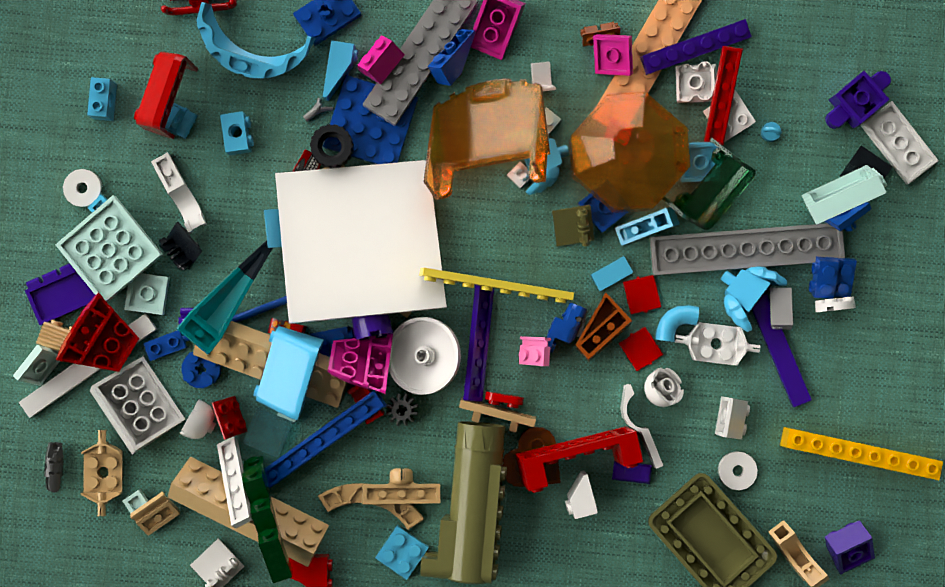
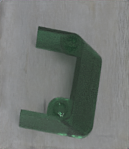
(716, 190)

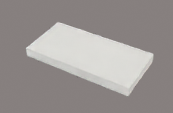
(899, 142)

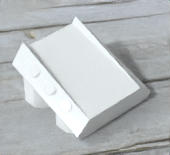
(695, 82)

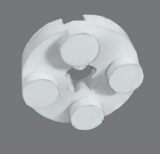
(835, 304)

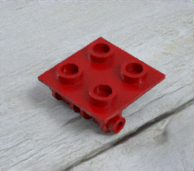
(229, 417)

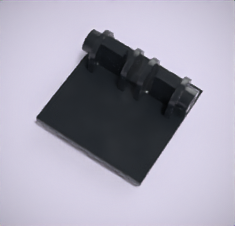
(865, 157)
(183, 246)

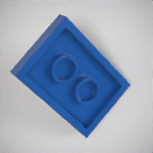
(326, 17)

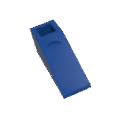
(450, 63)

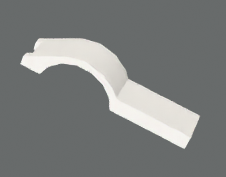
(179, 192)
(644, 432)

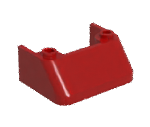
(161, 92)

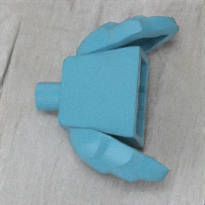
(553, 163)
(746, 291)

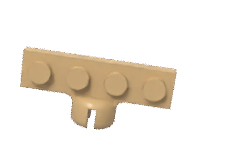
(401, 491)

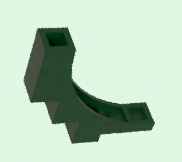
(264, 519)

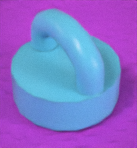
(771, 131)

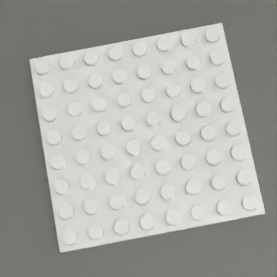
(358, 241)

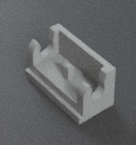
(781, 308)

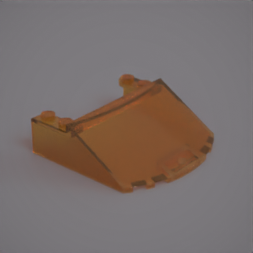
(487, 127)

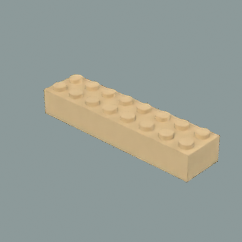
(248, 351)
(203, 491)

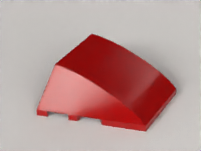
(98, 338)

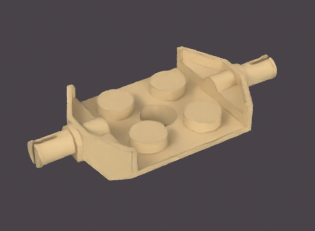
(100, 488)

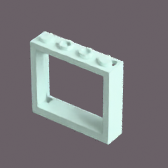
(844, 193)

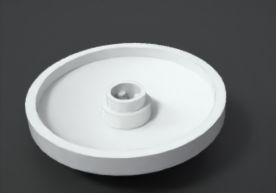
(424, 355)

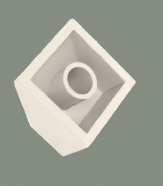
(732, 418)
(581, 498)

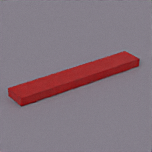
(723, 94)

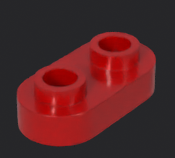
(496, 398)

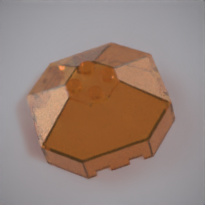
(629, 152)

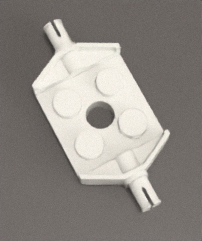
(732, 345)

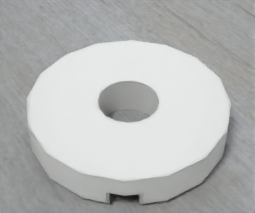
(72, 184)
(748, 474)

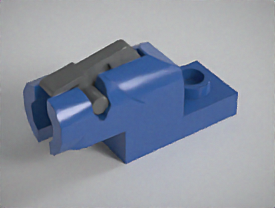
(568, 327)

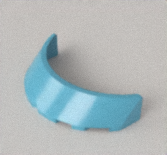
(239, 60)

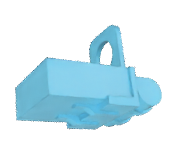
(180, 121)

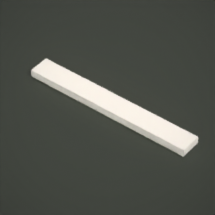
(75, 375)

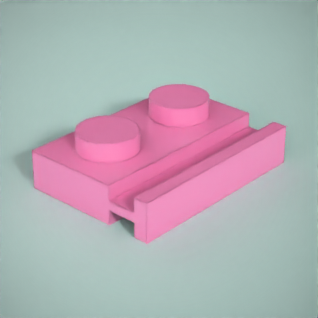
(534, 351)

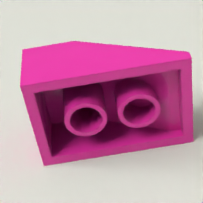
(496, 26)

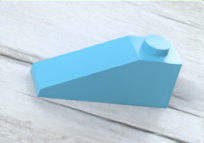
(340, 63)
(647, 225)

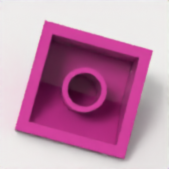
(380, 60)

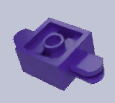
(858, 99)

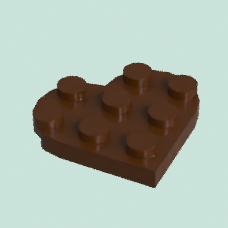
(531, 439)

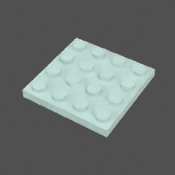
(109, 249)

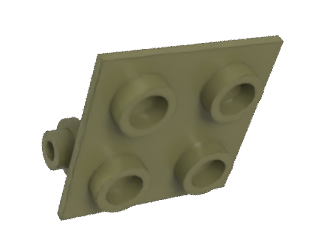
(573, 225)

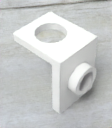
(542, 75)

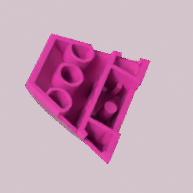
(362, 361)

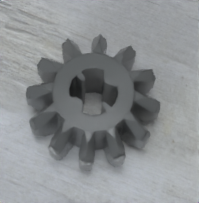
(396, 415)

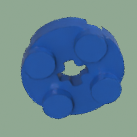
(192, 376)

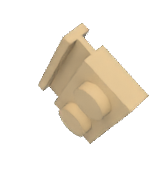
(155, 513)

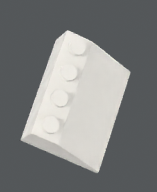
(137, 404)

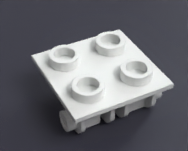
(739, 117)
(217, 565)

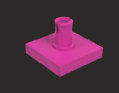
(613, 54)

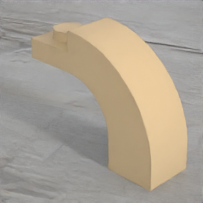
(797, 556)

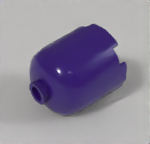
(371, 325)

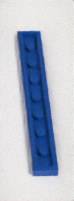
(324, 437)

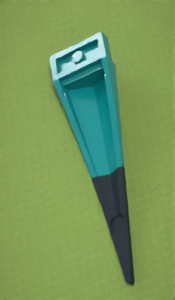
(212, 316)

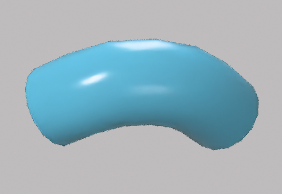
(673, 319)

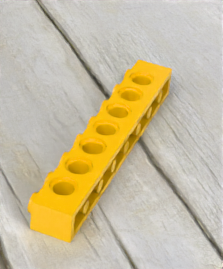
(861, 453)

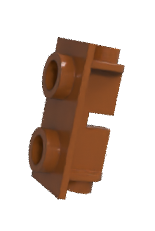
(606, 29)

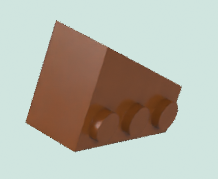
(602, 328)

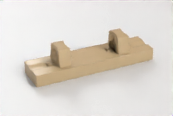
(506, 414)

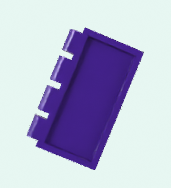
(57, 294)

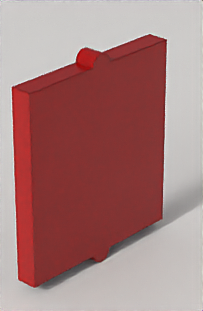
(641, 294)
(640, 348)

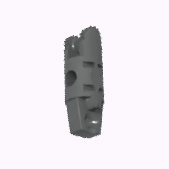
(53, 466)

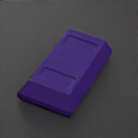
(638, 474)

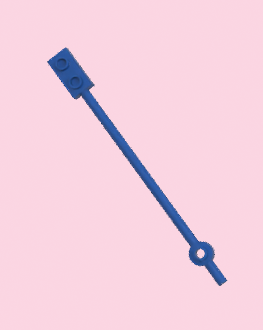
(177, 341)

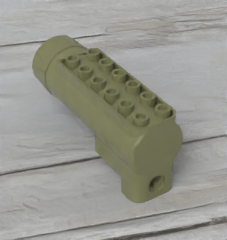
(472, 528)

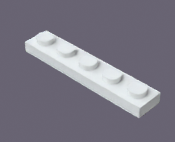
(232, 476)

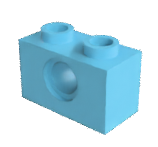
(102, 99)
(230, 123)

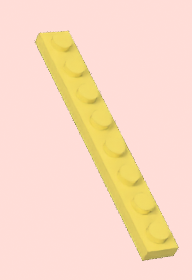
(488, 284)

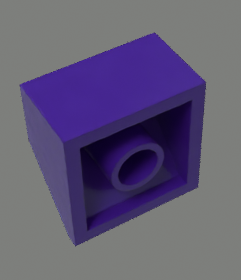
(850, 546)

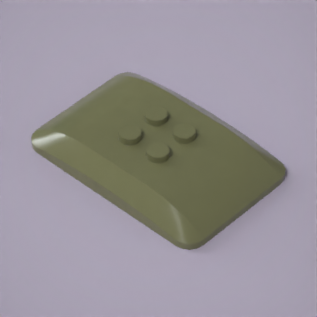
(711, 536)

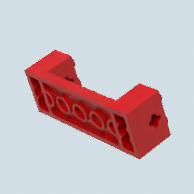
(621, 440)

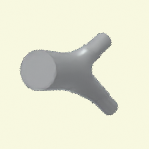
(316, 110)

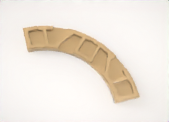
(352, 493)

